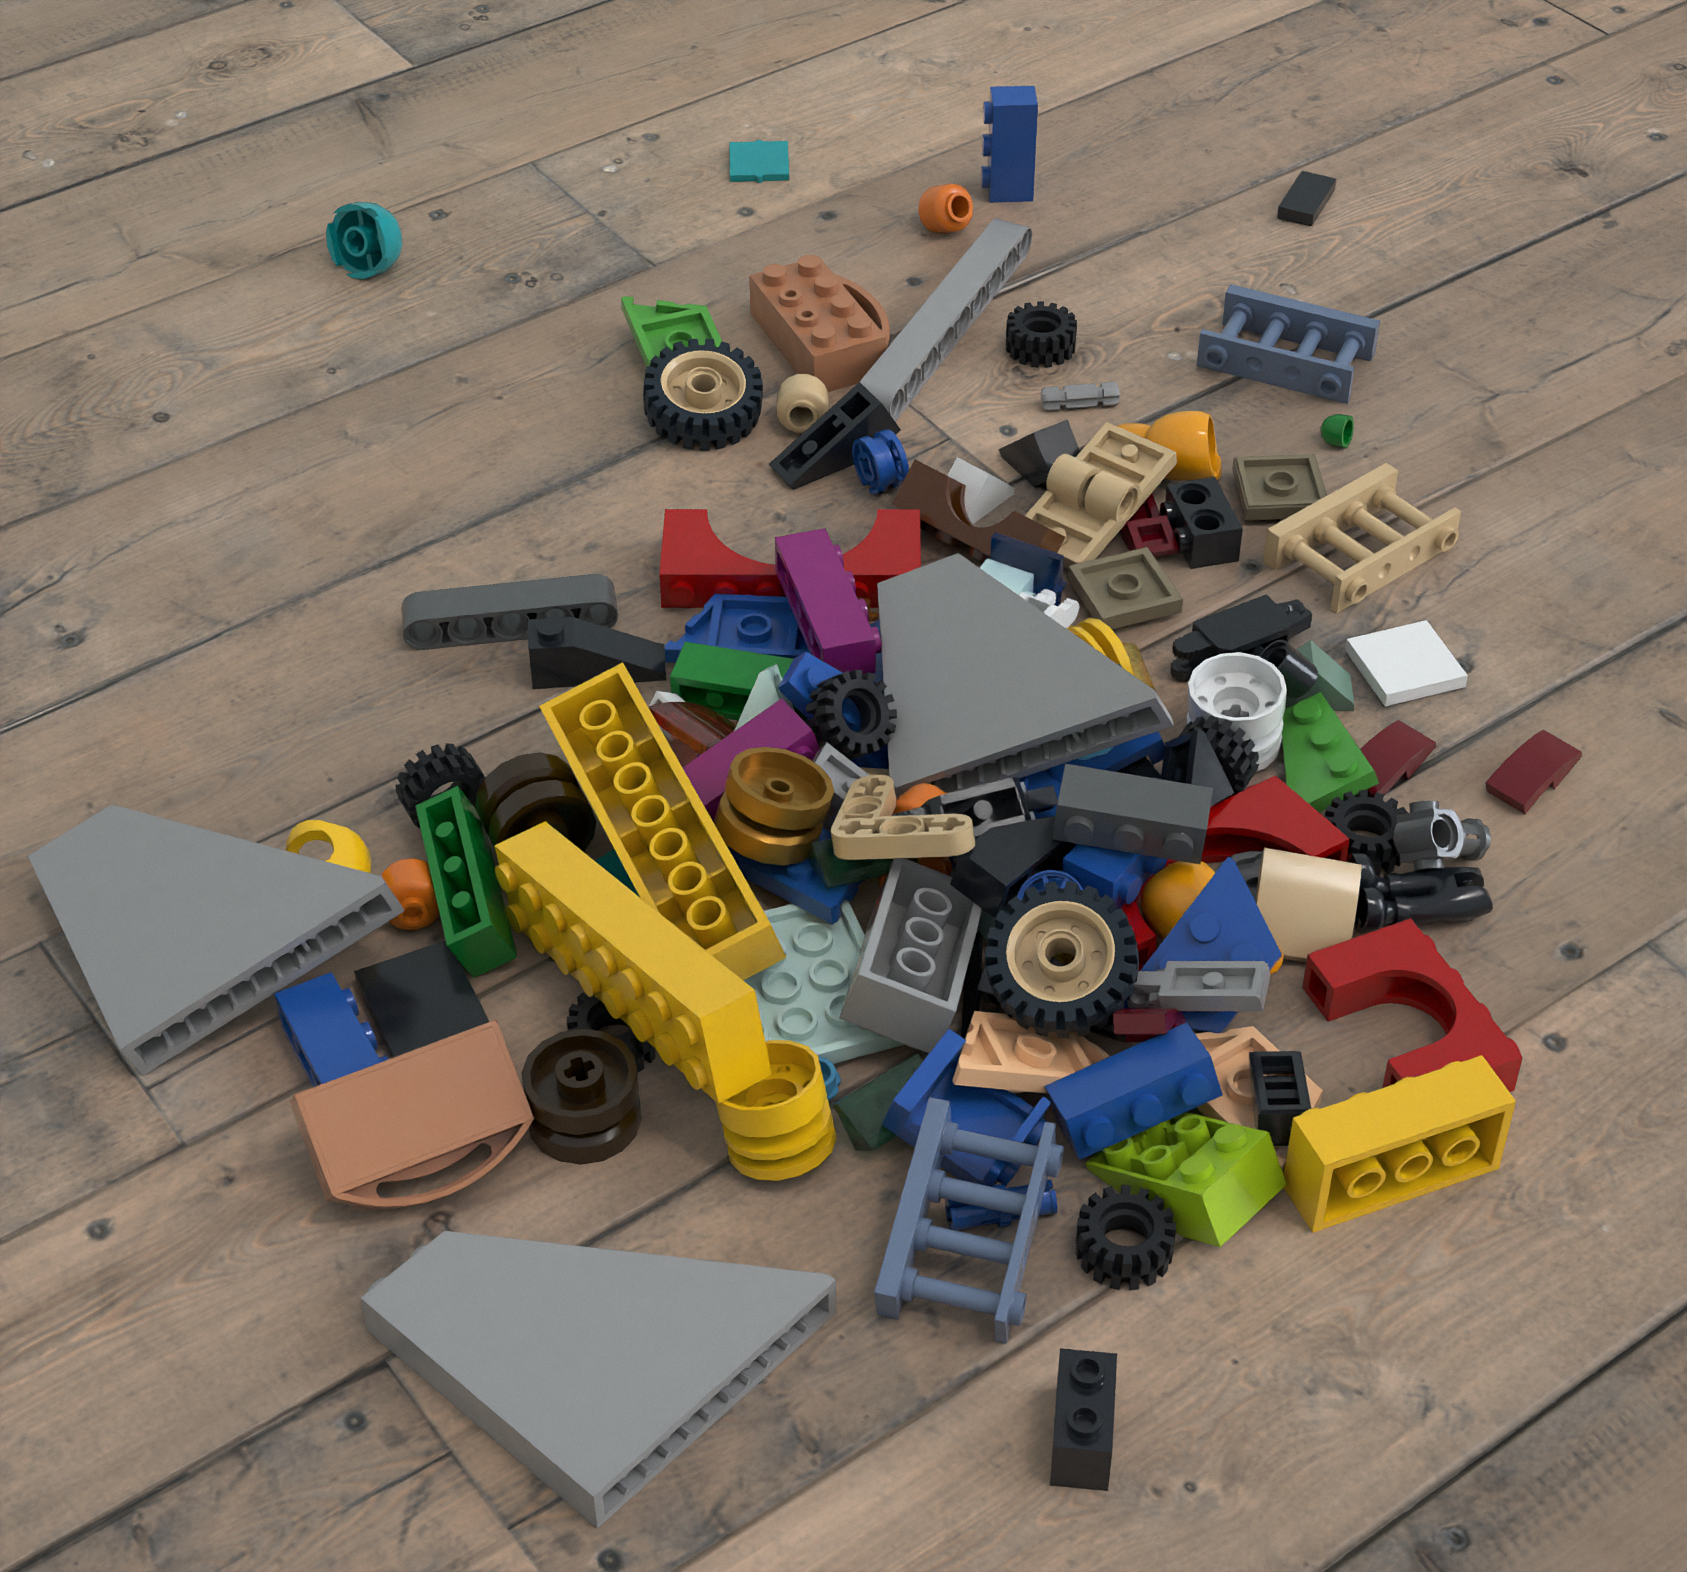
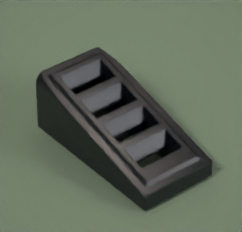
(1278, 1097)

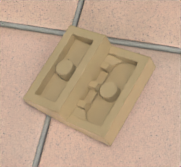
(1307, 901)

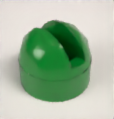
(1338, 430)

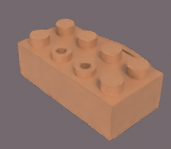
(819, 320)
(414, 1118)

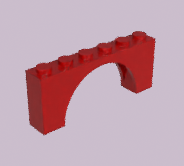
(700, 565)
(1253, 820)

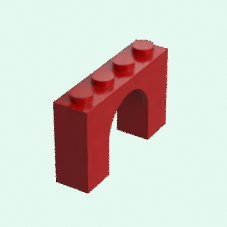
(1406, 969)

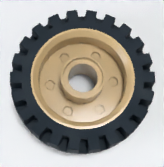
(702, 394)
(1069, 995)

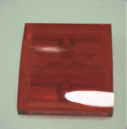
(692, 724)

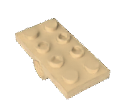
(1100, 490)

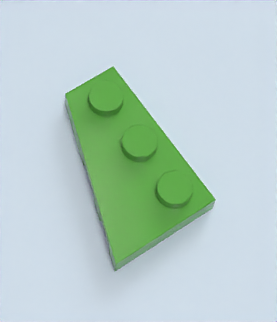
(1321, 754)

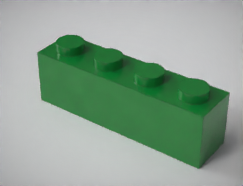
(722, 677)
(465, 882)

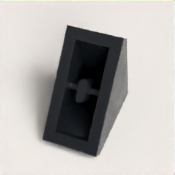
(1194, 762)

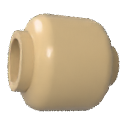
(801, 402)

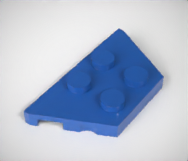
(744, 624)
(798, 884)
(1218, 927)

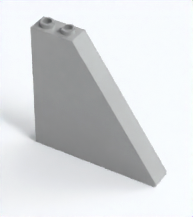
(994, 683)
(195, 922)
(588, 1354)

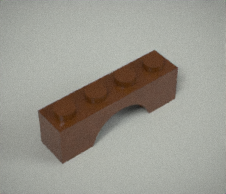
(943, 507)

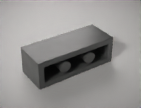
(1132, 813)

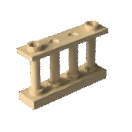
(1351, 507)

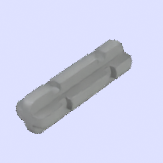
(1080, 396)

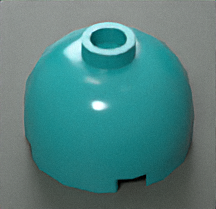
(364, 239)

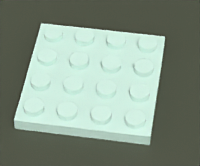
(807, 990)

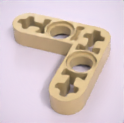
(869, 831)

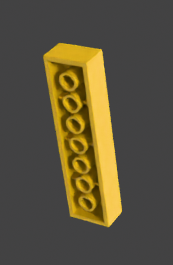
(659, 821)
(634, 962)

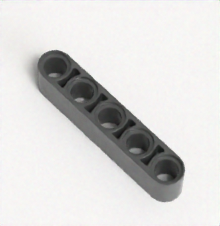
(502, 610)

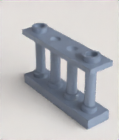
(1295, 322)
(929, 1184)

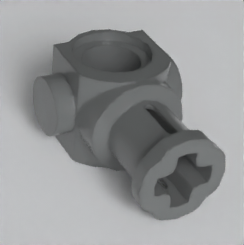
(1437, 835)

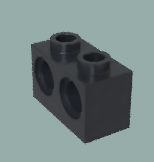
(1202, 522)
(1084, 1419)

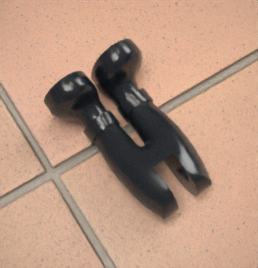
(1419, 895)

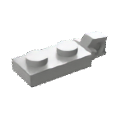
(1203, 986)

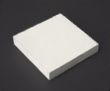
(1406, 663)

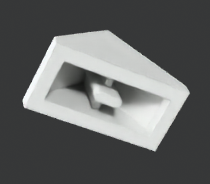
(982, 490)

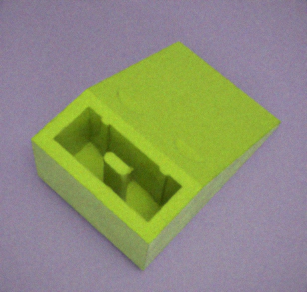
(1203, 1170)

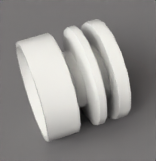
(1245, 693)

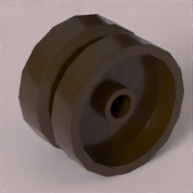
(534, 791)
(582, 1096)

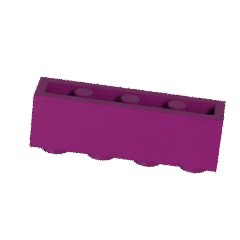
(826, 601)
(774, 727)

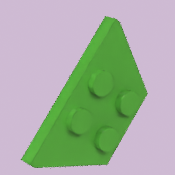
(667, 324)

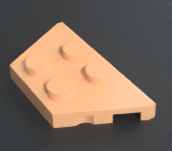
(1017, 1059)
(1231, 1062)

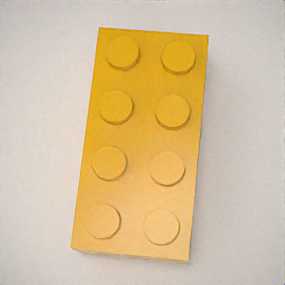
(1397, 1142)

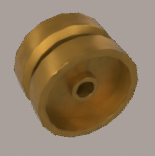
(773, 805)

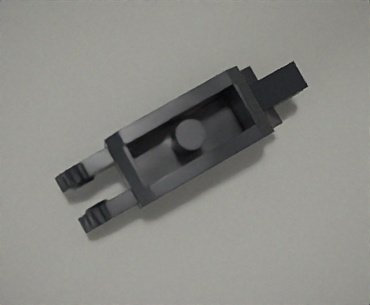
(1241, 629)
(991, 804)

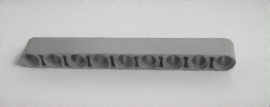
(947, 315)

